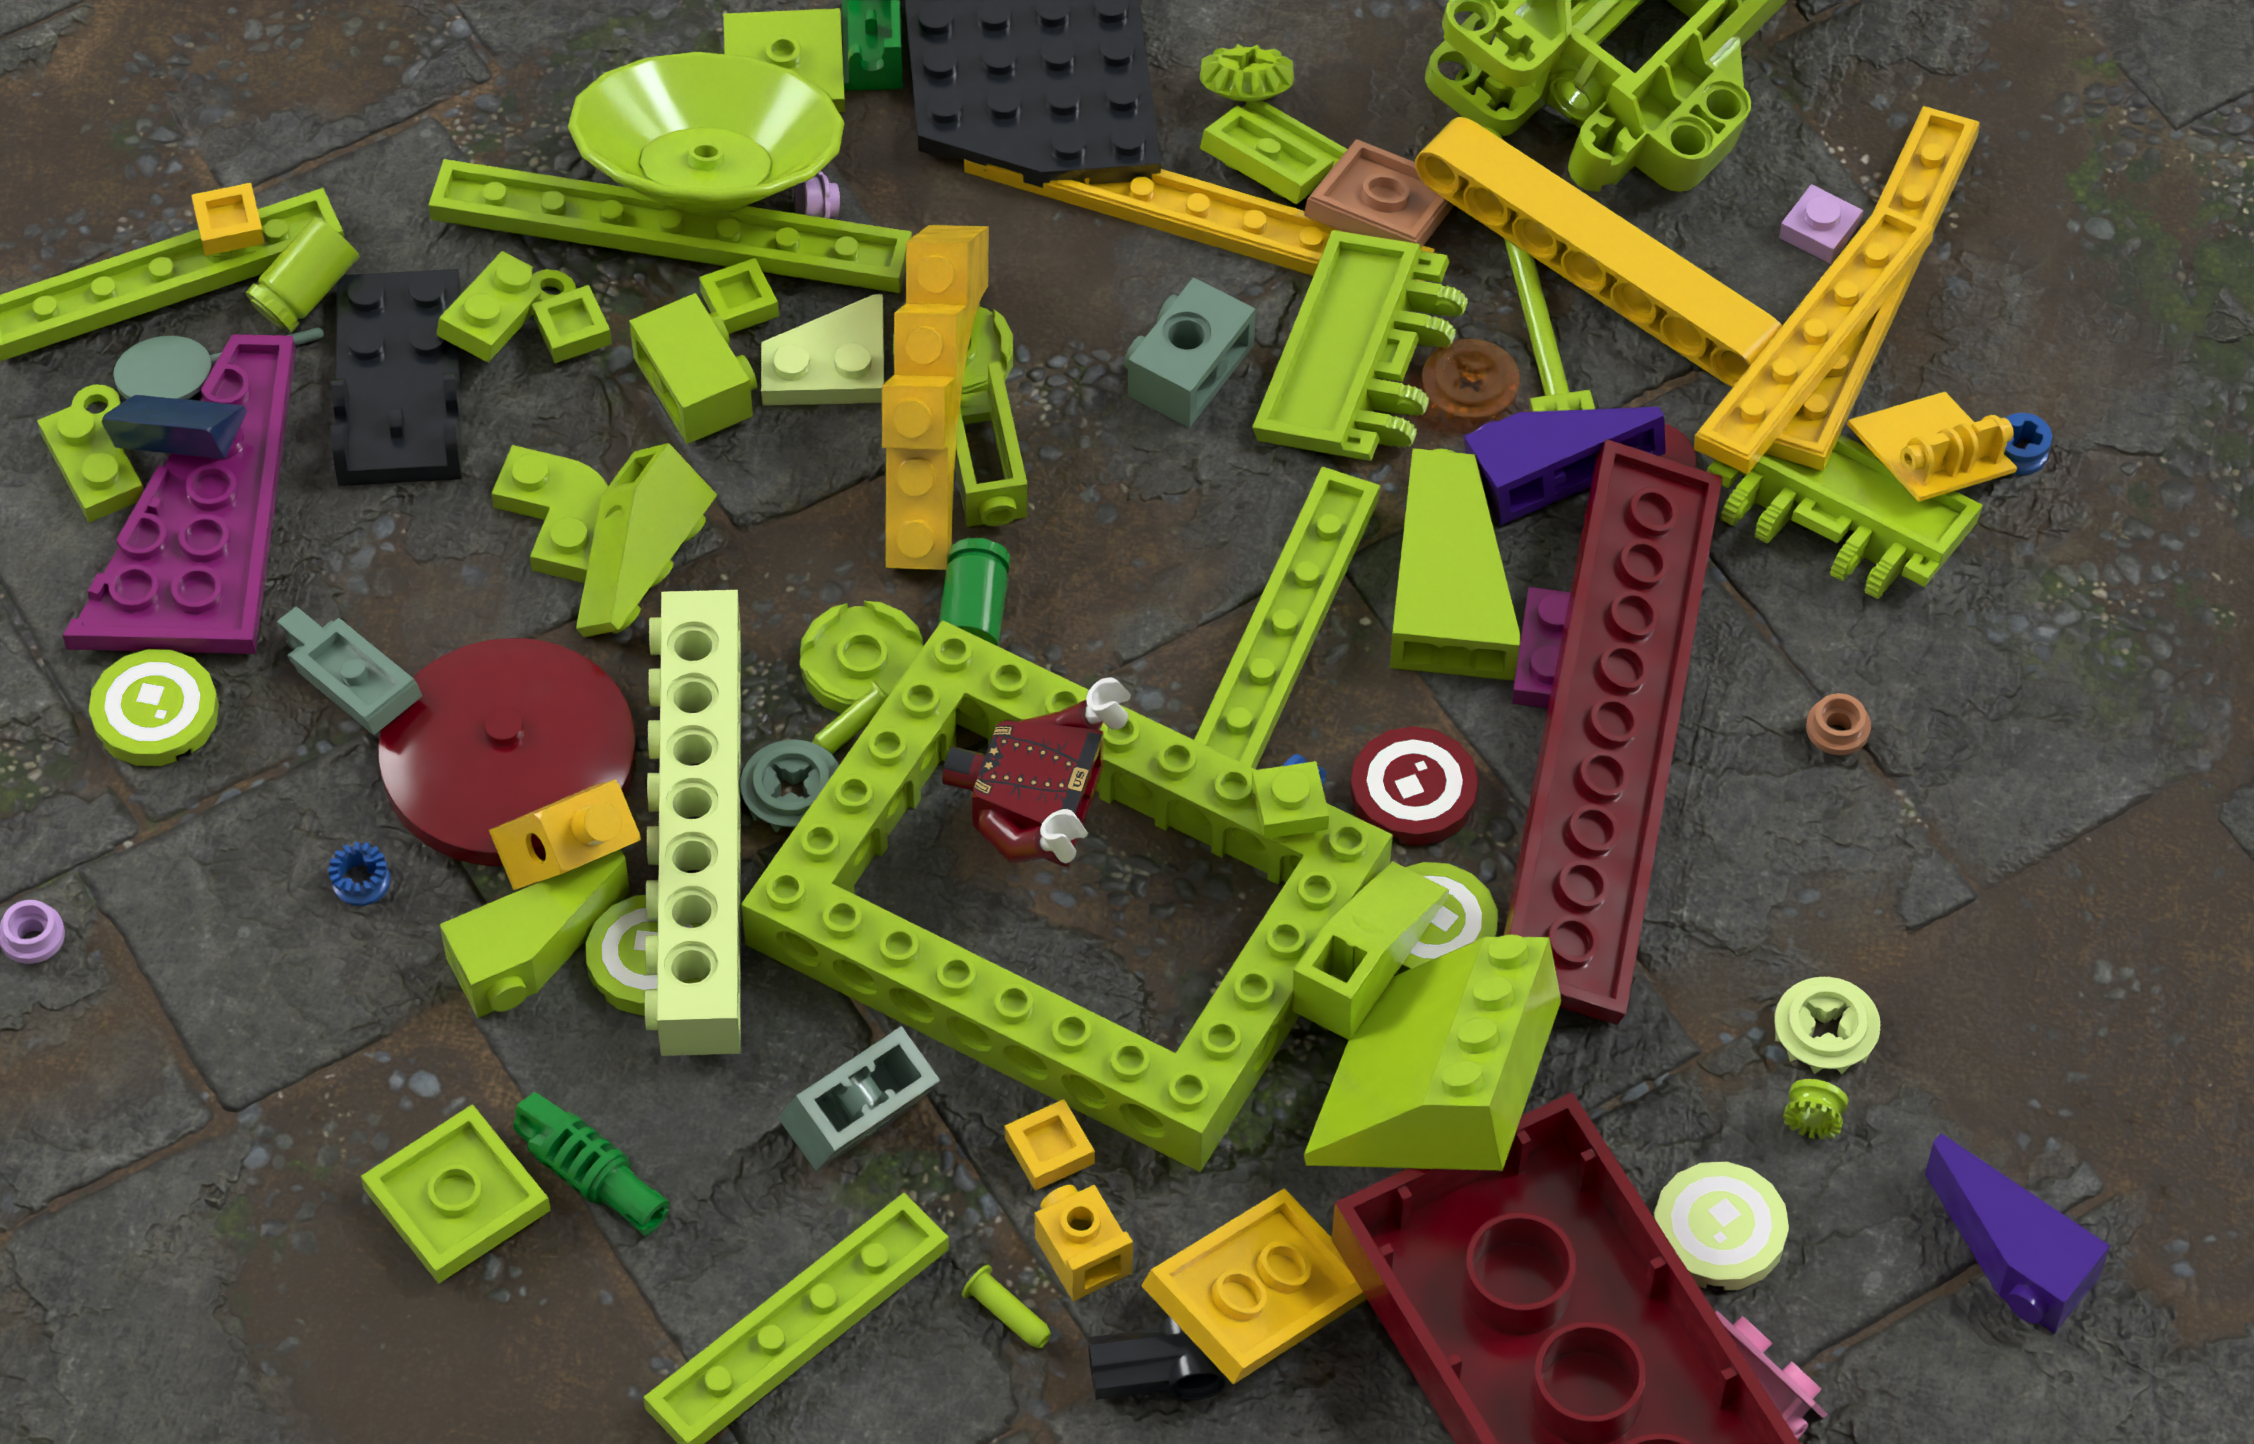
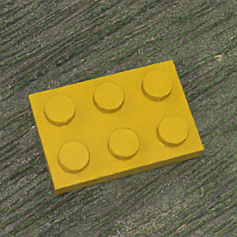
(1255, 1286)

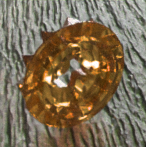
(1475, 361)

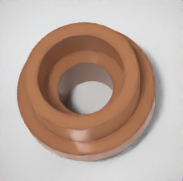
(1842, 711)

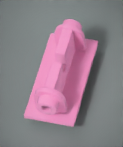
(1788, 1388)

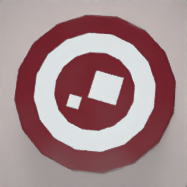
(1414, 785)

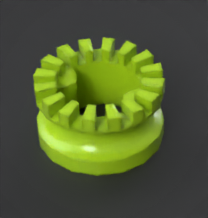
(1815, 1108)

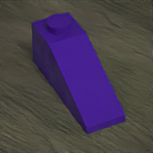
(1553, 454)
(2022, 1244)

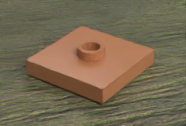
(1377, 197)

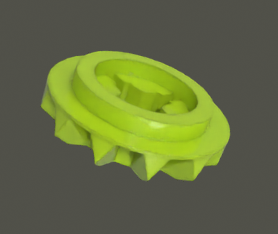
(1247, 73)

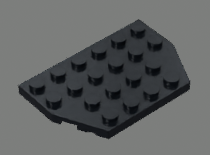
(1034, 87)

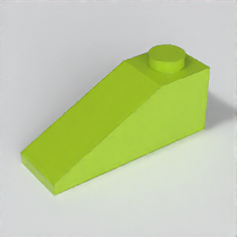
(526, 937)

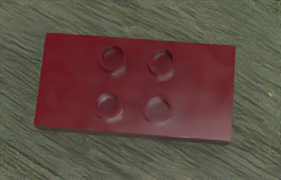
(1549, 1300)

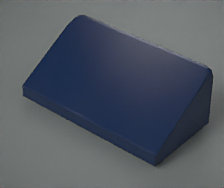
(174, 426)

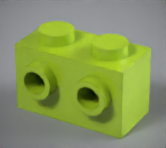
(693, 368)

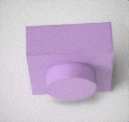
(1821, 224)

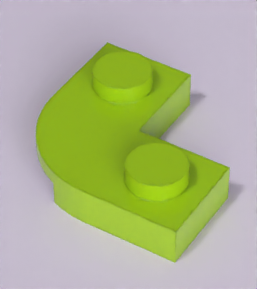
(561, 494)

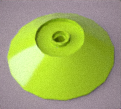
(706, 129)

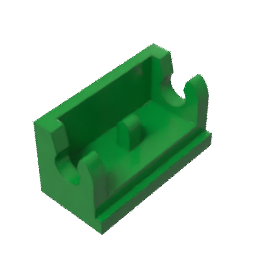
(871, 44)

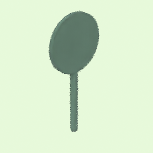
(173, 366)

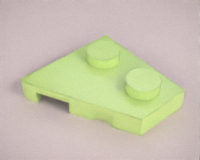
(827, 359)

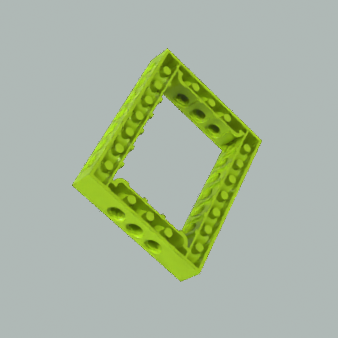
(1171, 1101)

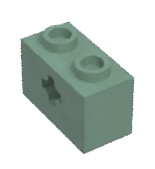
(858, 1098)

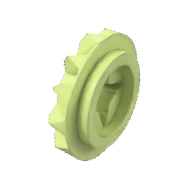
(1827, 1000)

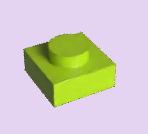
(739, 295)
(571, 324)
(1290, 800)

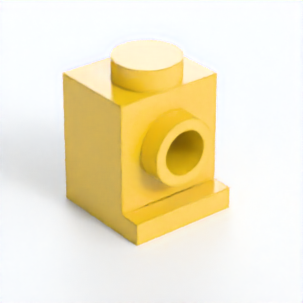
(1086, 1257)

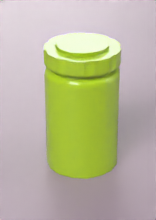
(302, 275)

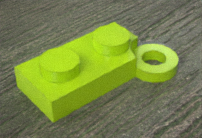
(497, 305)
(86, 456)

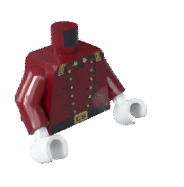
(1039, 776)

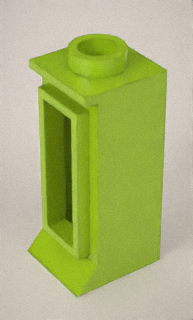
(994, 501)

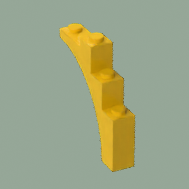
(924, 395)

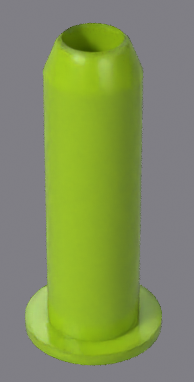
(851, 720)
(1007, 1307)

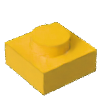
(228, 219)
(1049, 1144)

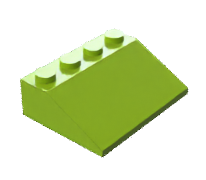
(1443, 1062)

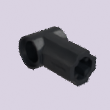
(1152, 1363)

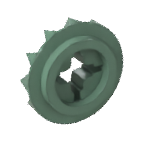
(790, 762)

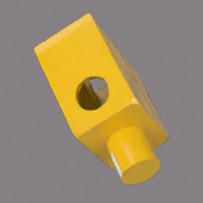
(571, 832)

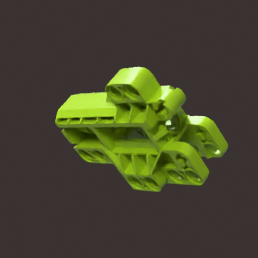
(1623, 114)

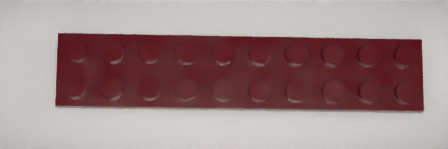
(1613, 723)

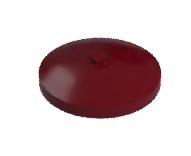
(501, 737)

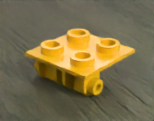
(1936, 445)

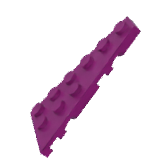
(202, 530)

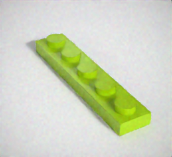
(796, 1323)

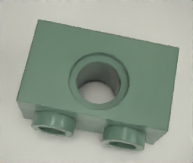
(1190, 351)

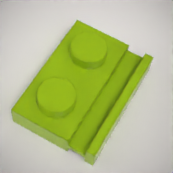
(1272, 149)

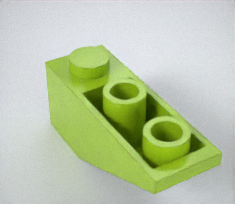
(638, 528)
(1364, 948)

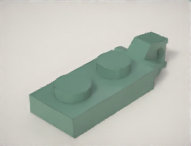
(348, 670)

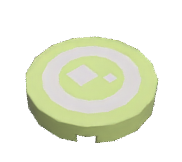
(1723, 1223)

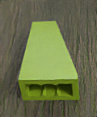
(1451, 579)

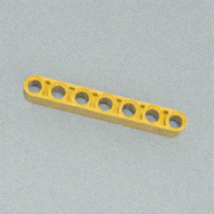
(1596, 249)

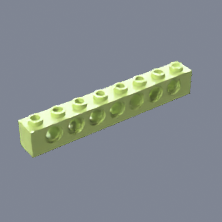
(704, 1014)

